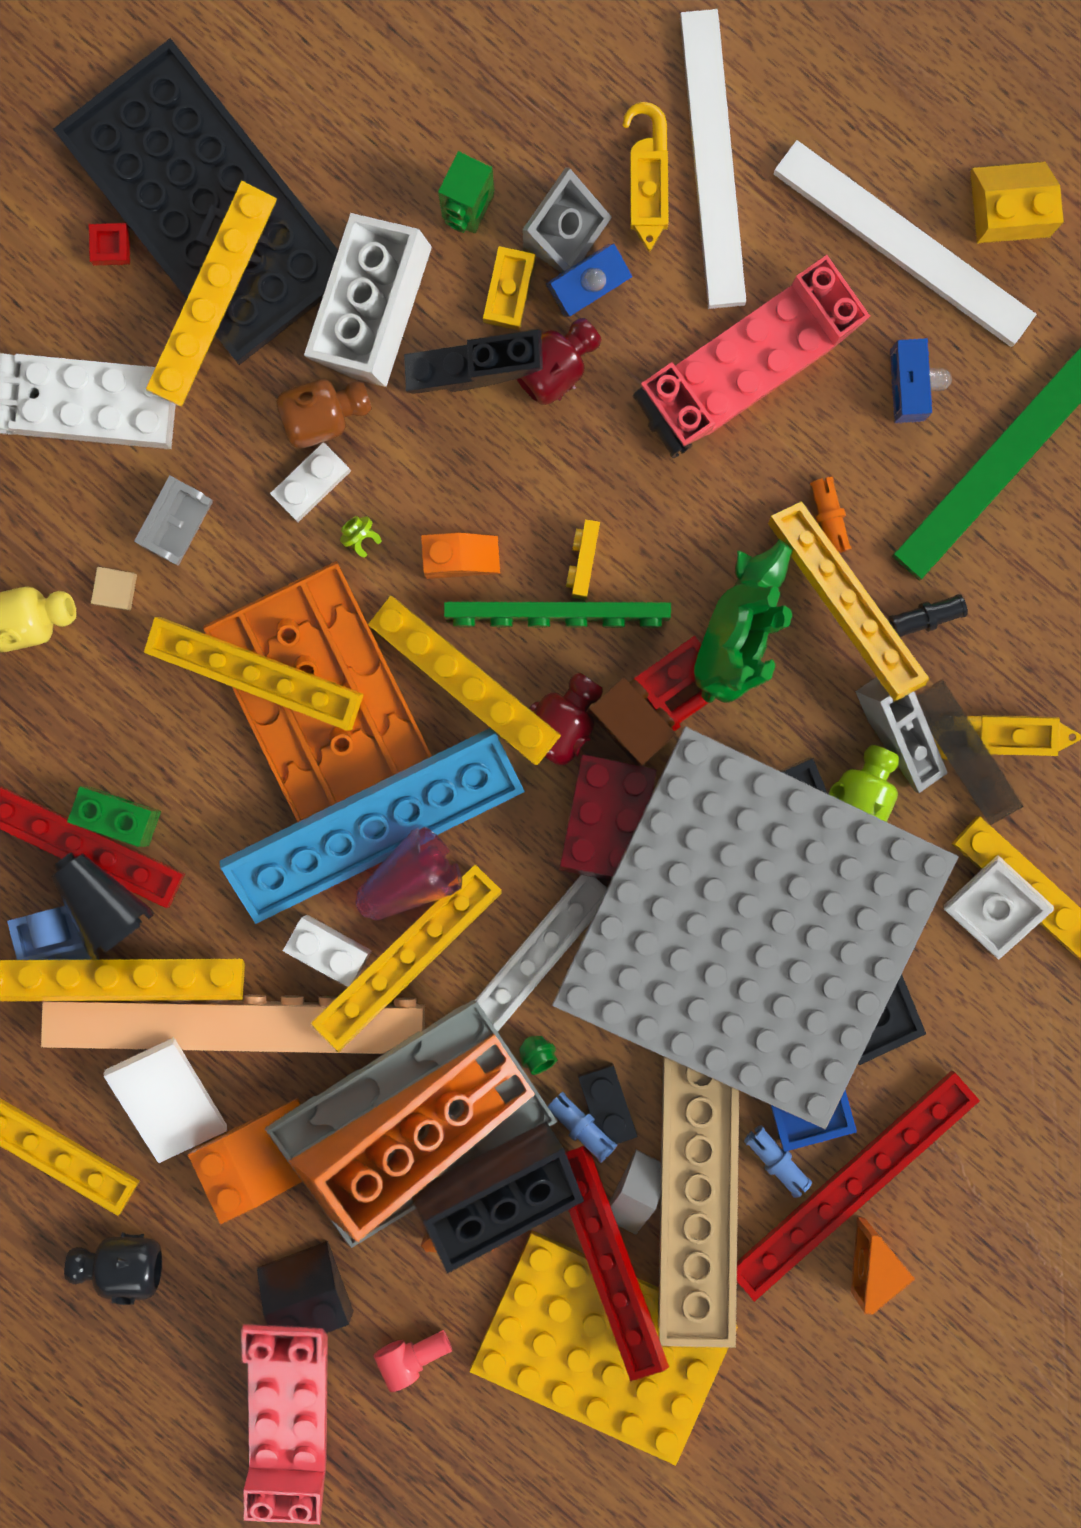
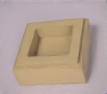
(113, 588)

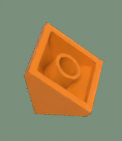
(876, 1270)

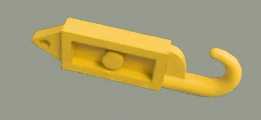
(649, 176)
(1022, 735)

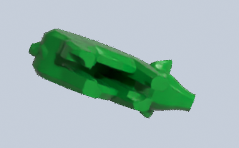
(740, 626)

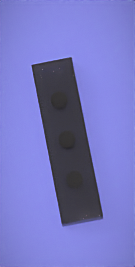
(968, 753)

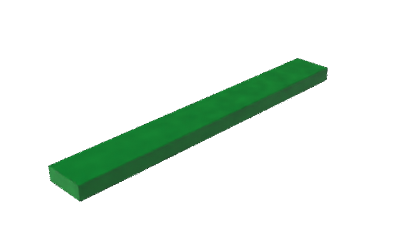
(993, 471)

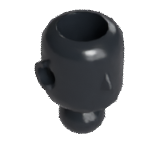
(120, 1269)

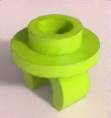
(355, 531)

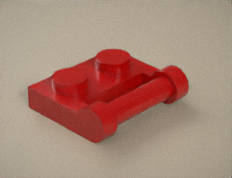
(670, 677)

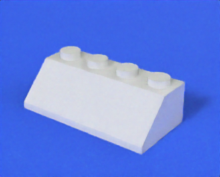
(368, 298)

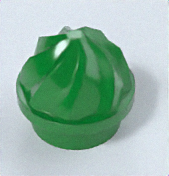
(537, 1054)

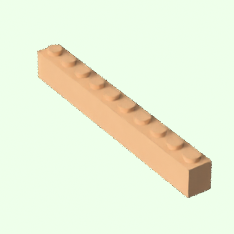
(220, 1025)

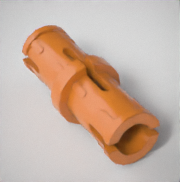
(830, 513)

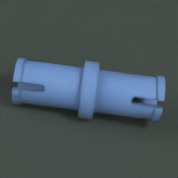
(582, 1127)
(778, 1161)

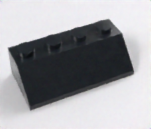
(497, 1196)

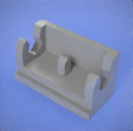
(173, 520)

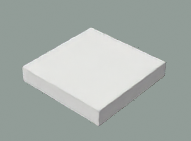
(998, 907)

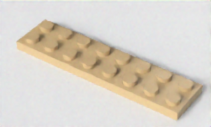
(698, 1209)

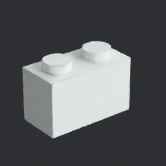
(327, 950)

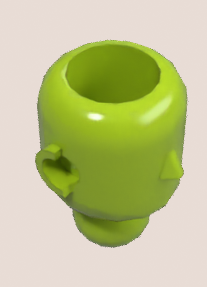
(869, 788)

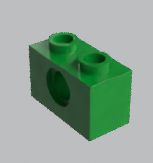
(466, 193)
(114, 816)

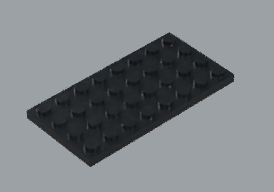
(170, 152)

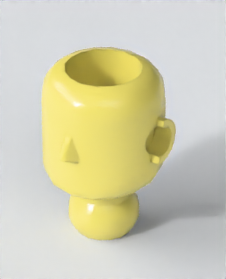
(29, 616)

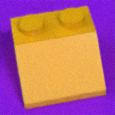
(1015, 202)

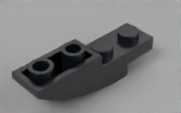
(474, 365)

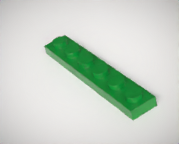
(573, 613)

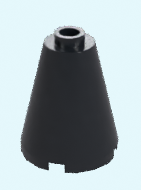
(97, 903)

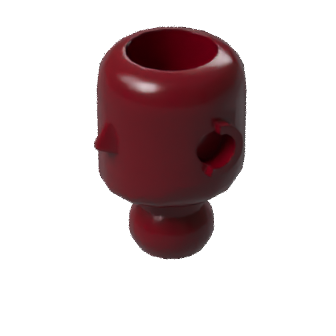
(561, 362)
(569, 717)

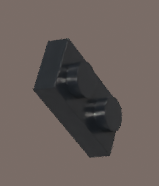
(608, 1103)

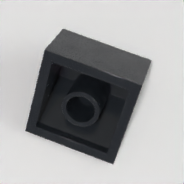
(305, 1291)

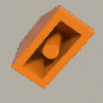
(459, 555)

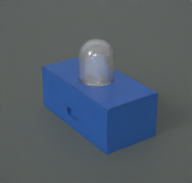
(589, 280)
(914, 380)

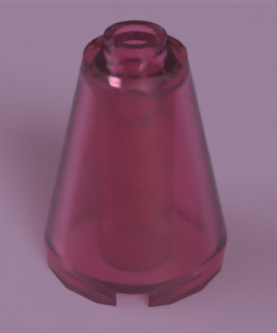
(409, 877)

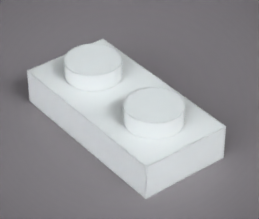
(310, 482)

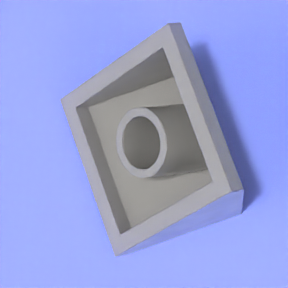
(565, 223)

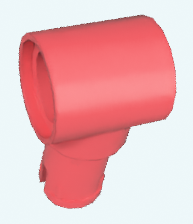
(402, 1362)

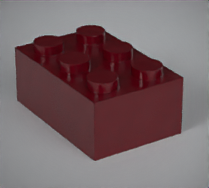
(604, 815)

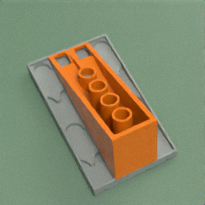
(408, 1121)

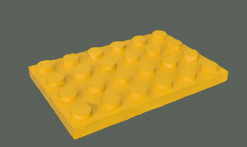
(561, 1352)

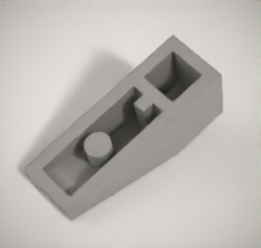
(905, 732)

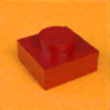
(109, 244)

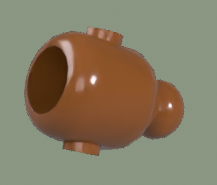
(318, 412)

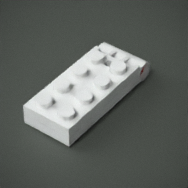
(82, 401)

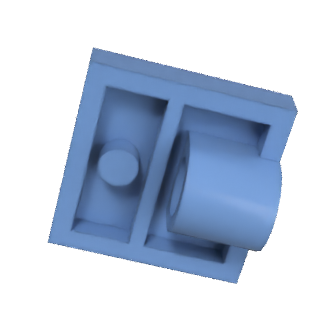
(47, 937)

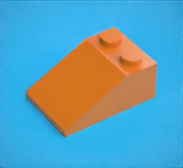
(244, 1166)

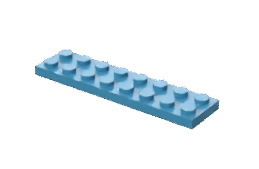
(371, 825)

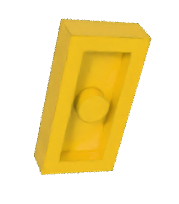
(508, 288)
(585, 544)

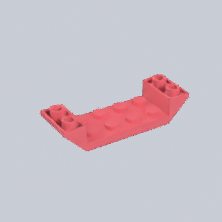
(757, 353)
(286, 1423)

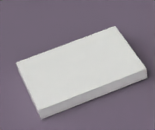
(165, 1100)

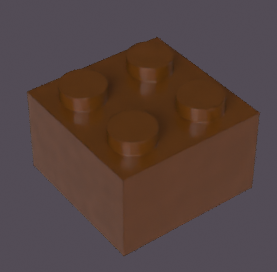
(632, 721)

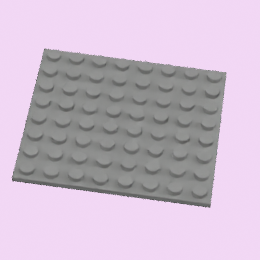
(754, 928)

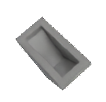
(637, 1192)

